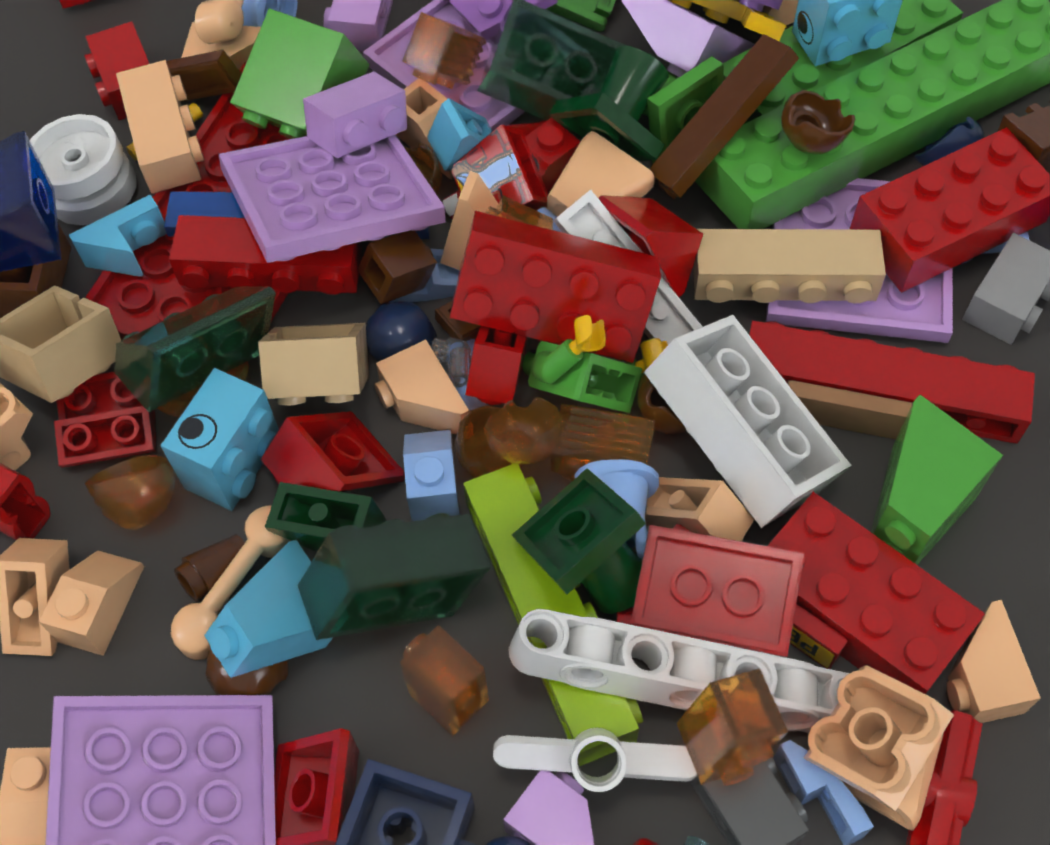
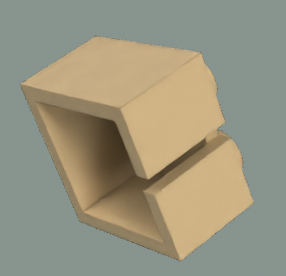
(56, 343)
(314, 362)

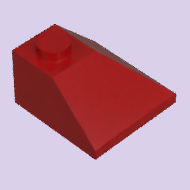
(330, 454)

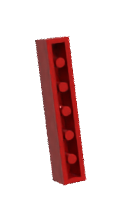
(980, 396)

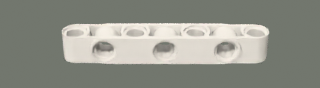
(599, 656)

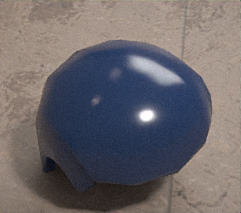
(953, 140)
(397, 328)

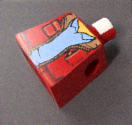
(505, 168)

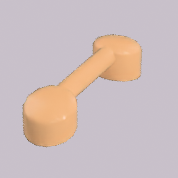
(219, 20)
(196, 618)

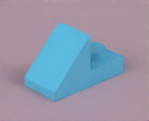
(456, 132)
(112, 239)

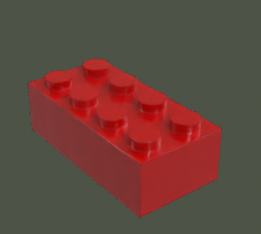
(955, 208)
(544, 279)
(875, 596)

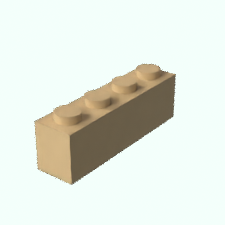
(789, 265)

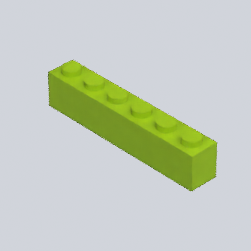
(499, 507)

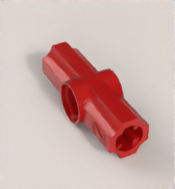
(951, 788)

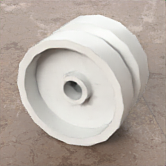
(85, 168)

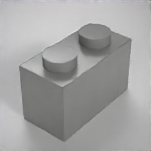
(1011, 290)

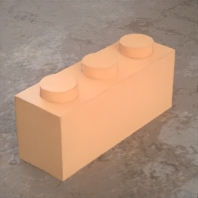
(160, 126)

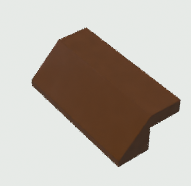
(722, 115)

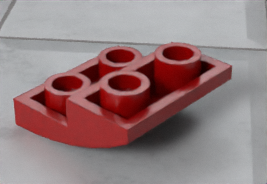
(102, 423)

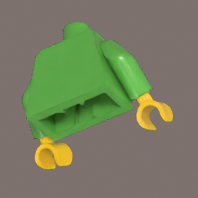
(585, 376)

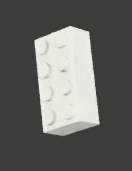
(746, 419)

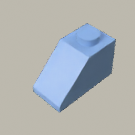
(430, 474)

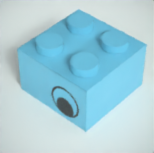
(843, 27)
(221, 439)

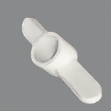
(561, 755)

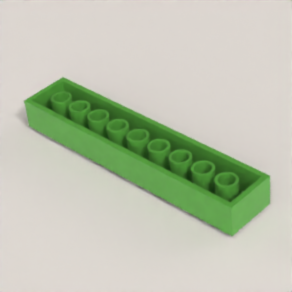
(897, 108)

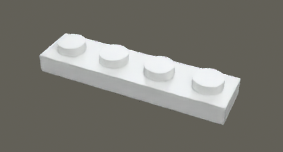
(592, 221)

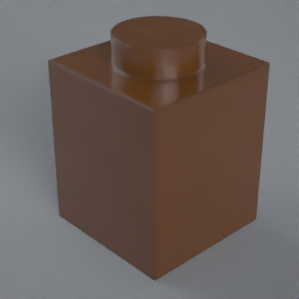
(397, 266)

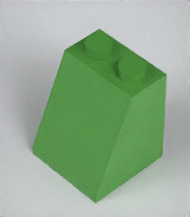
(290, 64)
(930, 479)

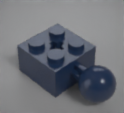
(396, 799)

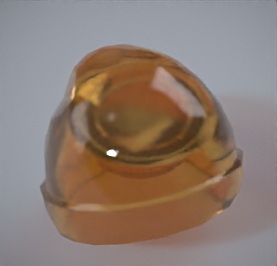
(133, 490)

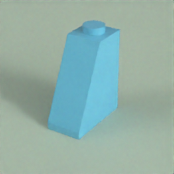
(266, 618)

